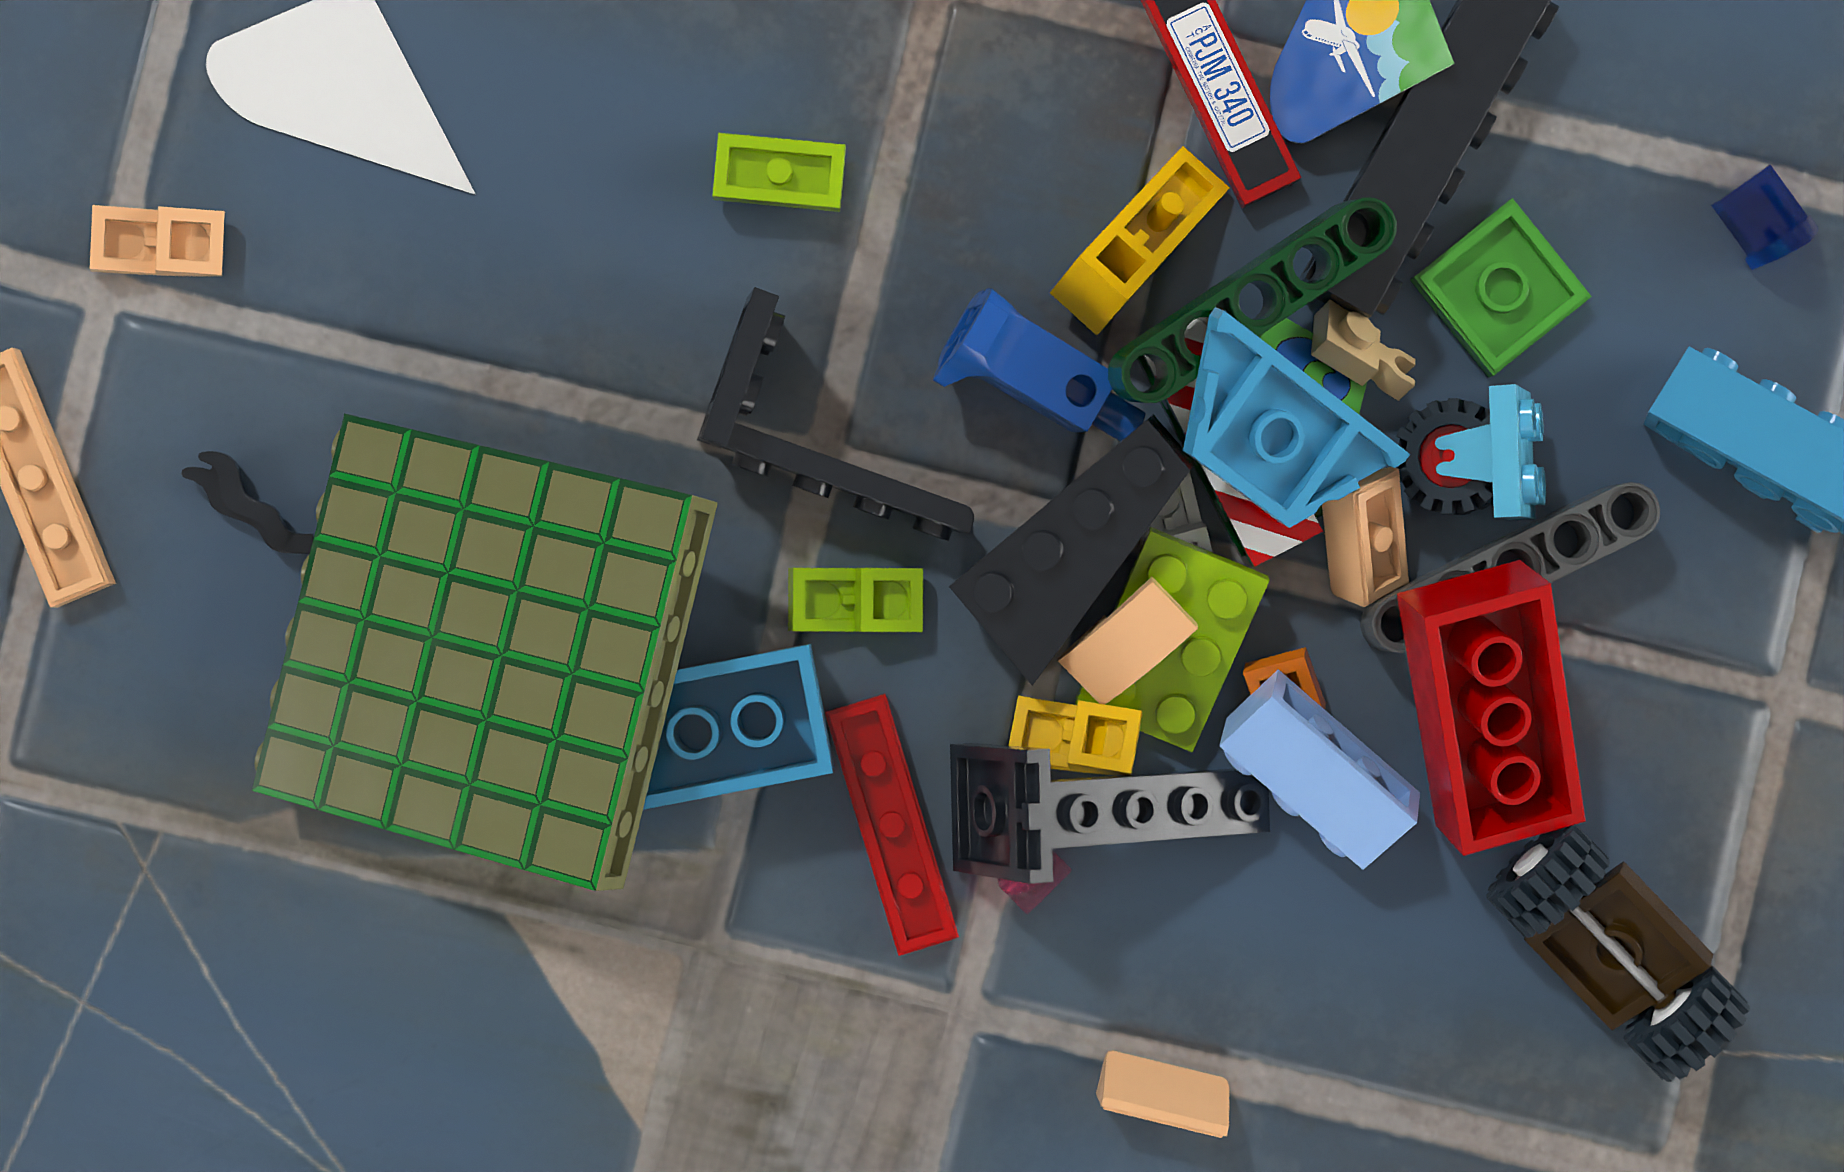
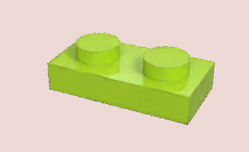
(779, 172)

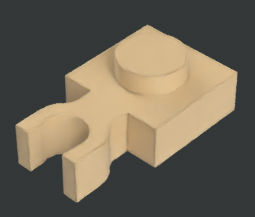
(1354, 349)

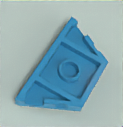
(1276, 428)

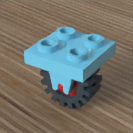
(1476, 455)

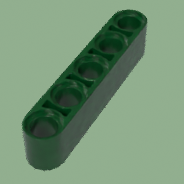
(1281, 293)

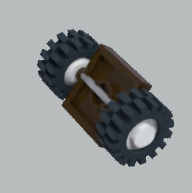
(1620, 950)

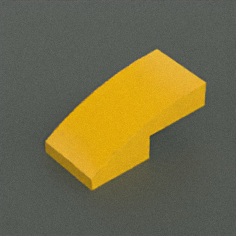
(1079, 736)

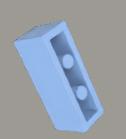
(1319, 770)

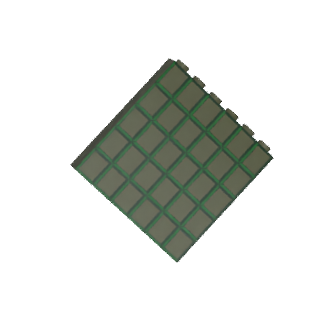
(484, 651)

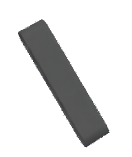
(1535, 547)

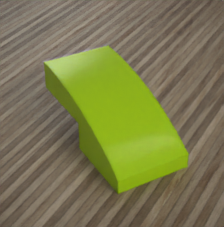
(855, 599)

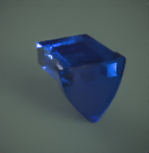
(1765, 218)

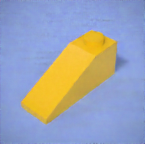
(1139, 240)

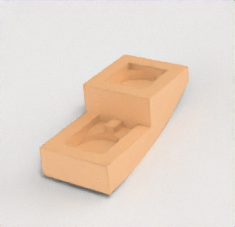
(157, 241)
(1128, 642)

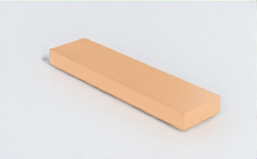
(44, 493)

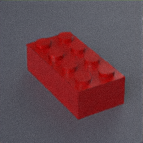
(1492, 706)

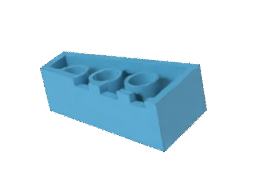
(1758, 431)

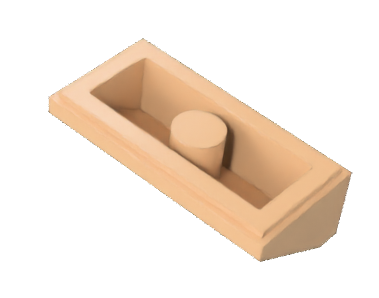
(1367, 539)
(1164, 1093)

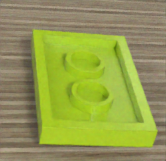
(1223, 601)

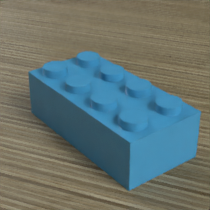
(741, 727)

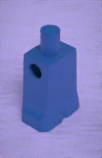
(1034, 368)

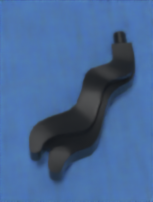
(228, 496)

